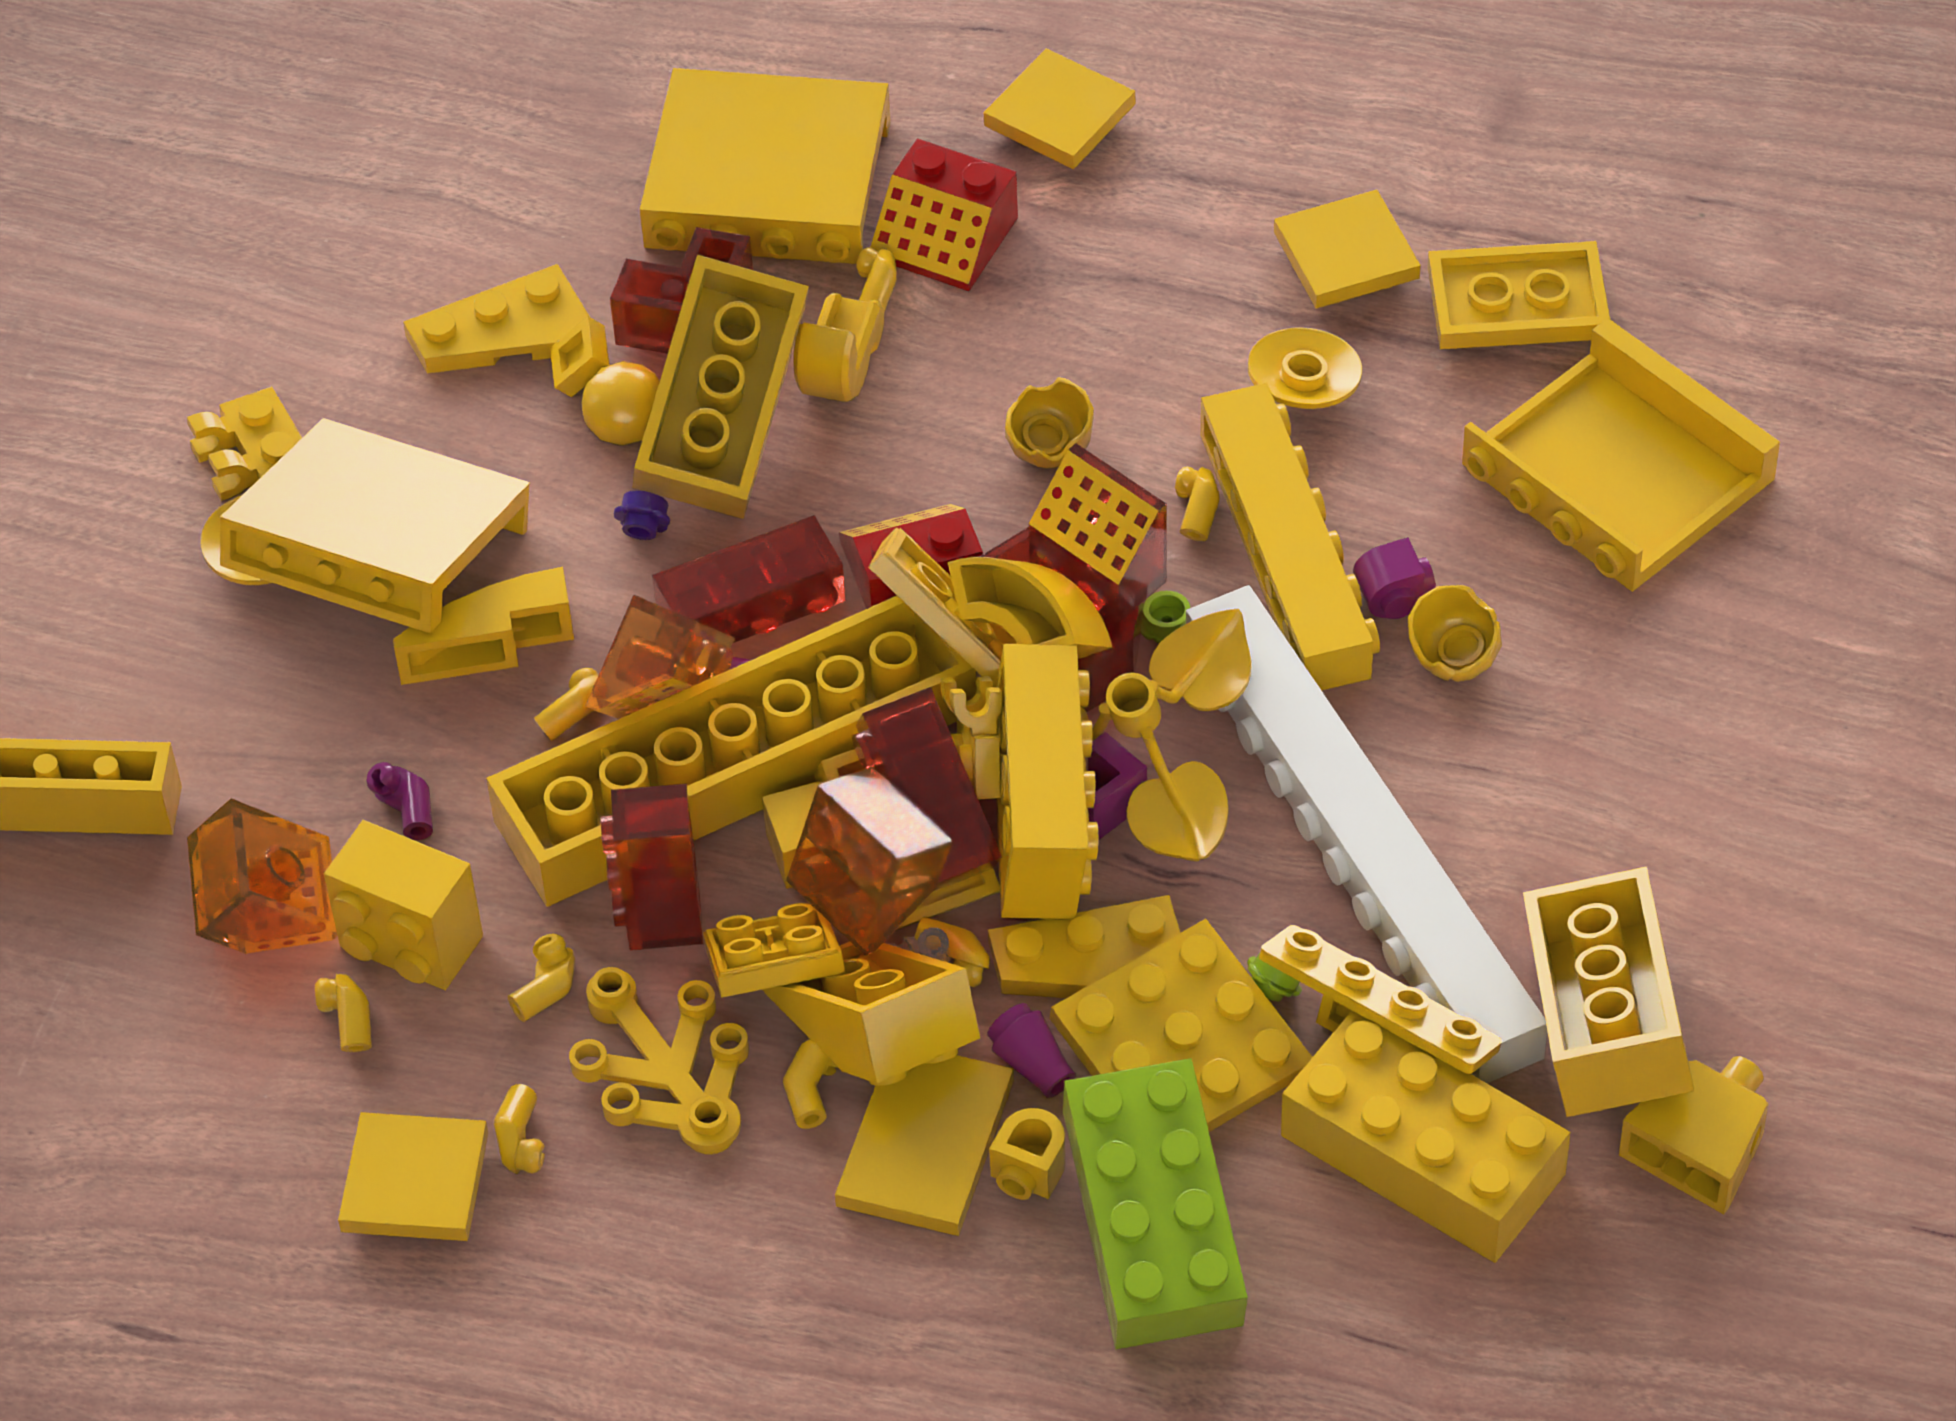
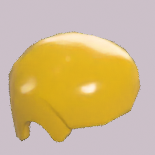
(619, 402)
(1049, 422)
(1454, 633)

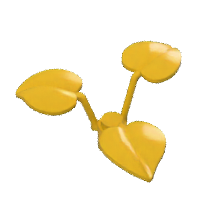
(1210, 668)

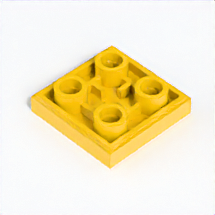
(1059, 108)
(1346, 248)
(772, 950)
(413, 1176)

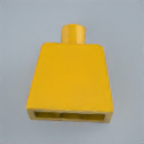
(1701, 1136)

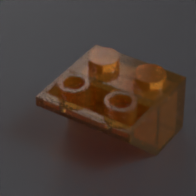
(866, 857)

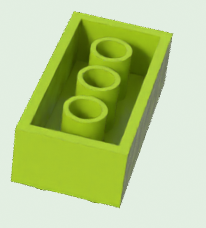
(1154, 1204)

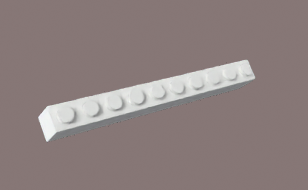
(1373, 844)

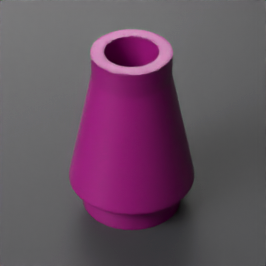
(1029, 1047)

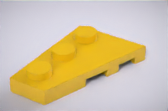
(497, 323)
(1070, 954)

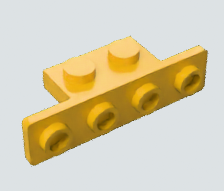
(1358, 987)

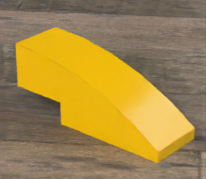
(487, 628)

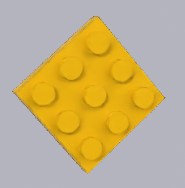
(1181, 1005)

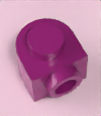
(1393, 578)

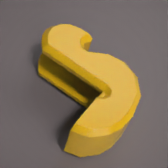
(836, 351)

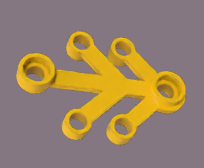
(664, 1066)

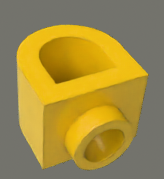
(1028, 1154)

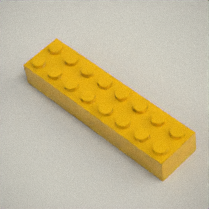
(725, 738)

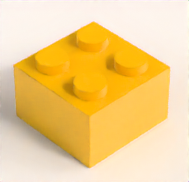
(403, 905)

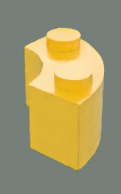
(1028, 603)

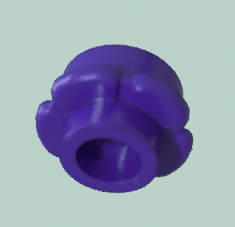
(642, 514)

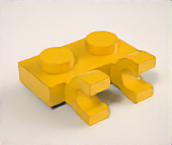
(252, 424)
(977, 733)

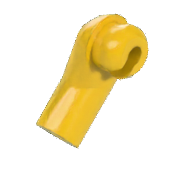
(880, 271)
(1203, 501)
(570, 706)
(964, 948)
(552, 978)
(352, 1008)
(801, 1084)
(510, 1129)

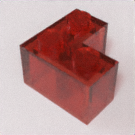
(651, 294)

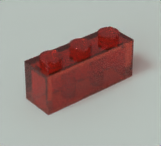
(757, 581)
(917, 756)
(653, 867)

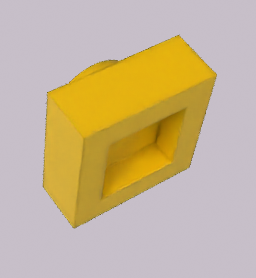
(579, 356)

